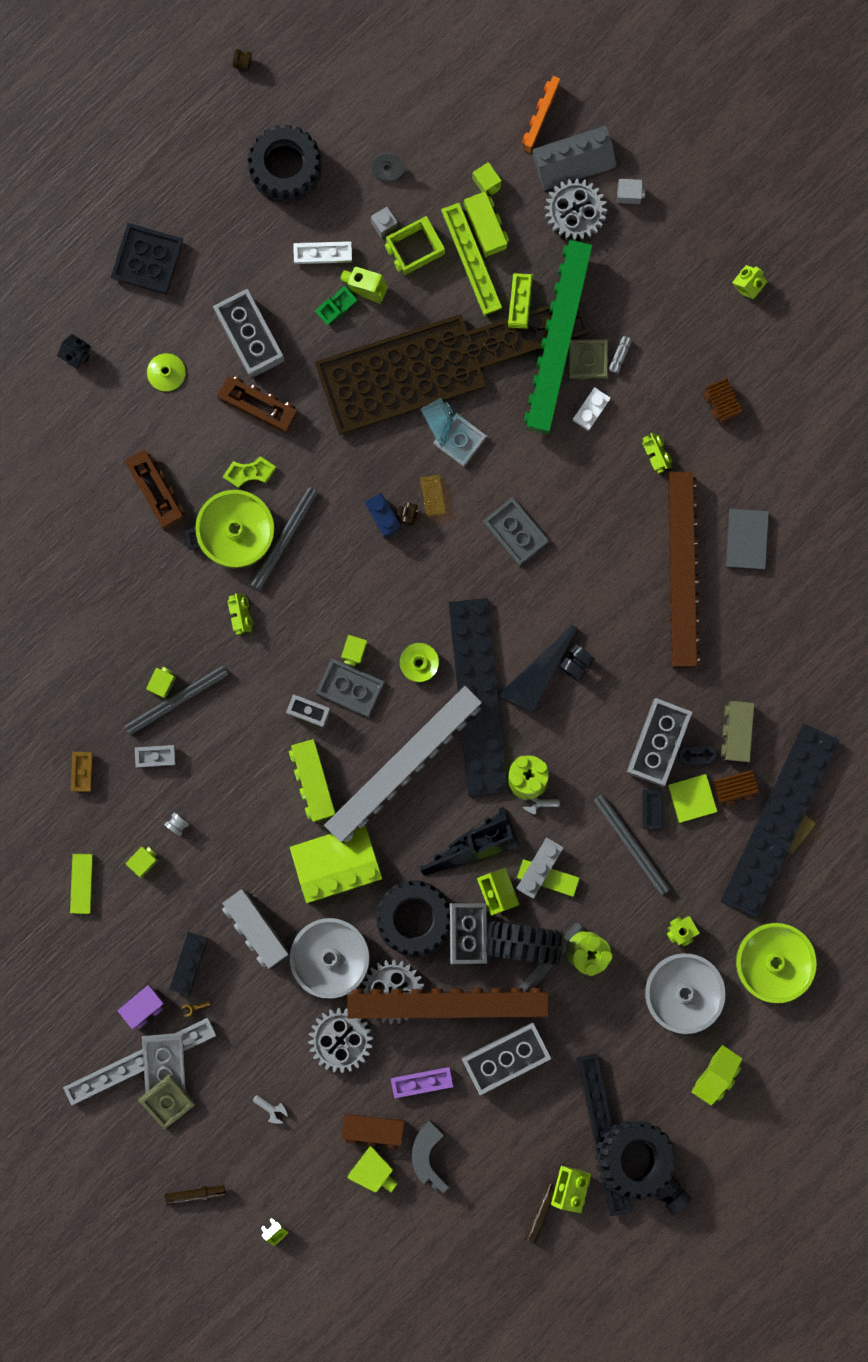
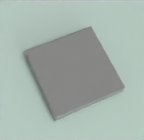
(462, 441)

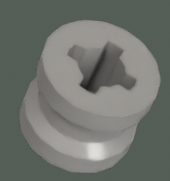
(176, 824)

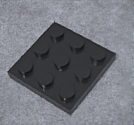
(147, 258)

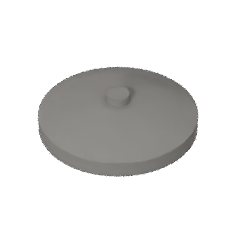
(329, 958)
(685, 993)

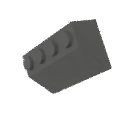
(574, 158)

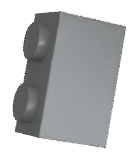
(308, 711)

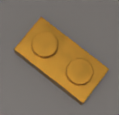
(81, 771)

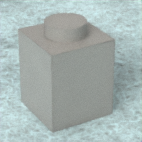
(630, 191)
(384, 222)

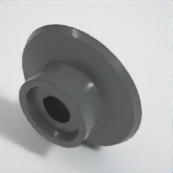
(387, 167)

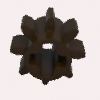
(409, 513)

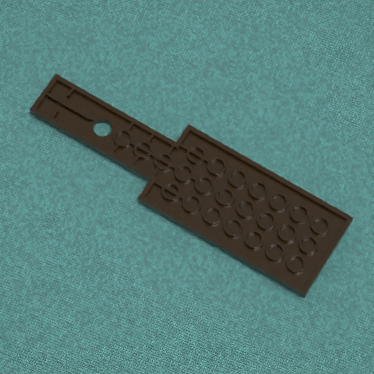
(423, 366)

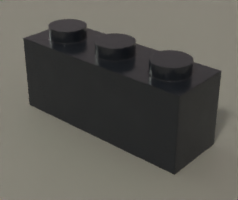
(189, 963)

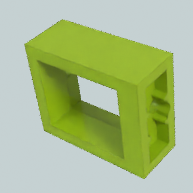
(432, 237)

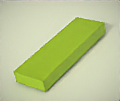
(520, 301)
(554, 880)
(81, 883)

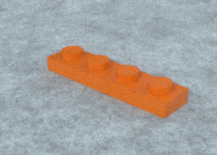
(543, 107)

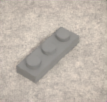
(539, 868)

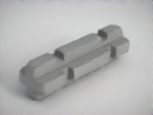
(620, 354)

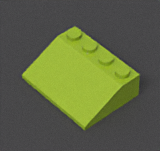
(334, 867)

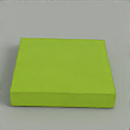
(692, 798)

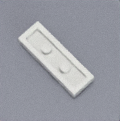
(322, 252)

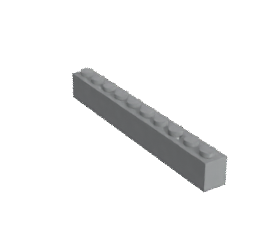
(403, 764)

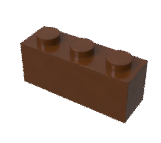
(372, 1130)

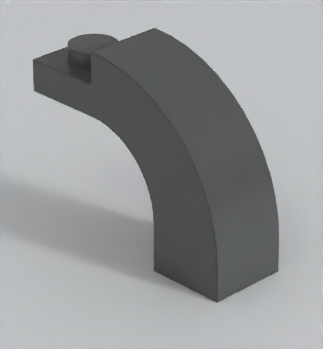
(422, 1145)

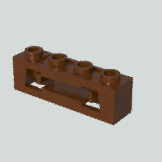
(229, 390)
(139, 462)

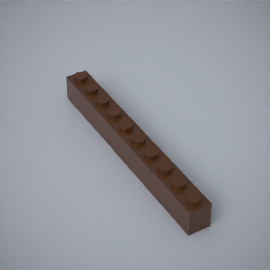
(682, 570)
(447, 1004)

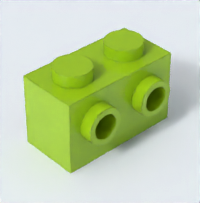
(498, 891)
(571, 1189)

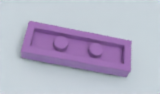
(421, 1082)

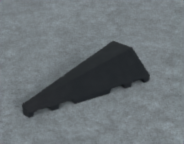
(530, 684)
(487, 840)

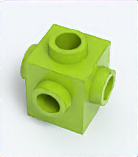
(750, 281)
(689, 931)

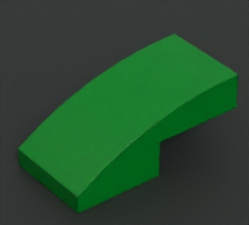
(337, 305)

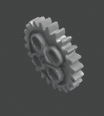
(566, 195)
(384, 974)
(354, 1052)

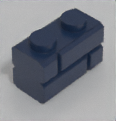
(382, 515)

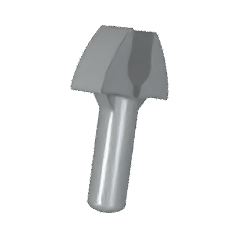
(541, 803)
(271, 1109)

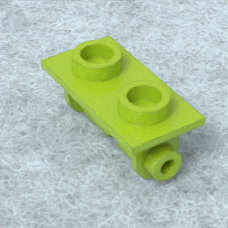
(655, 445)
(243, 622)

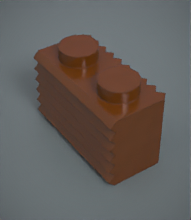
(722, 401)
(735, 787)

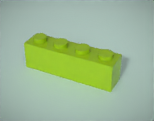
(313, 780)

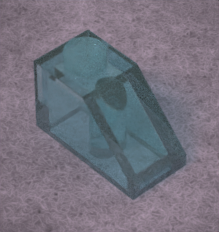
(439, 419)

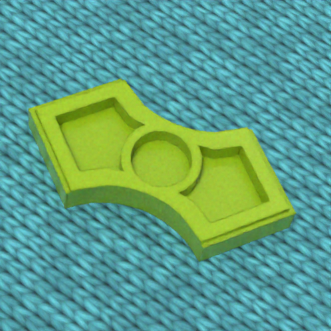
(258, 470)

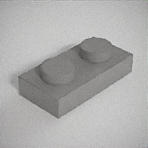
(155, 756)

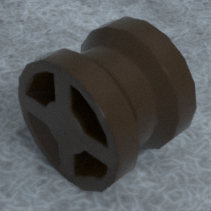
(242, 59)

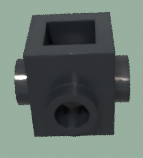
(74, 351)

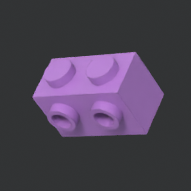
(141, 1007)

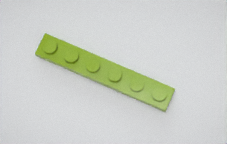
(471, 259)

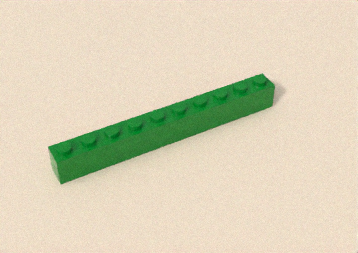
(558, 338)

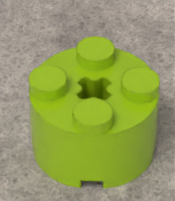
(535, 785)
(599, 955)

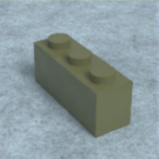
(737, 731)

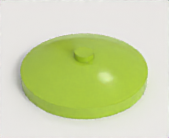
(234, 528)
(776, 963)

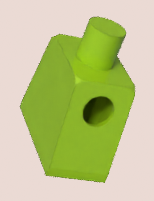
(366, 283)
(373, 1171)

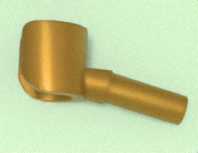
(193, 1008)

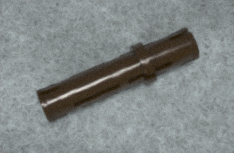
(202, 1194)
(537, 1221)

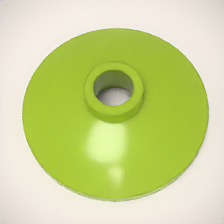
(168, 381)
(416, 652)

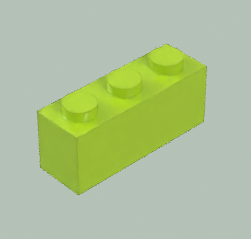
(486, 224)

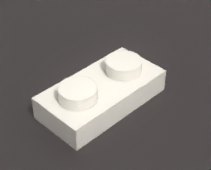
(591, 409)

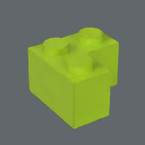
(718, 1076)

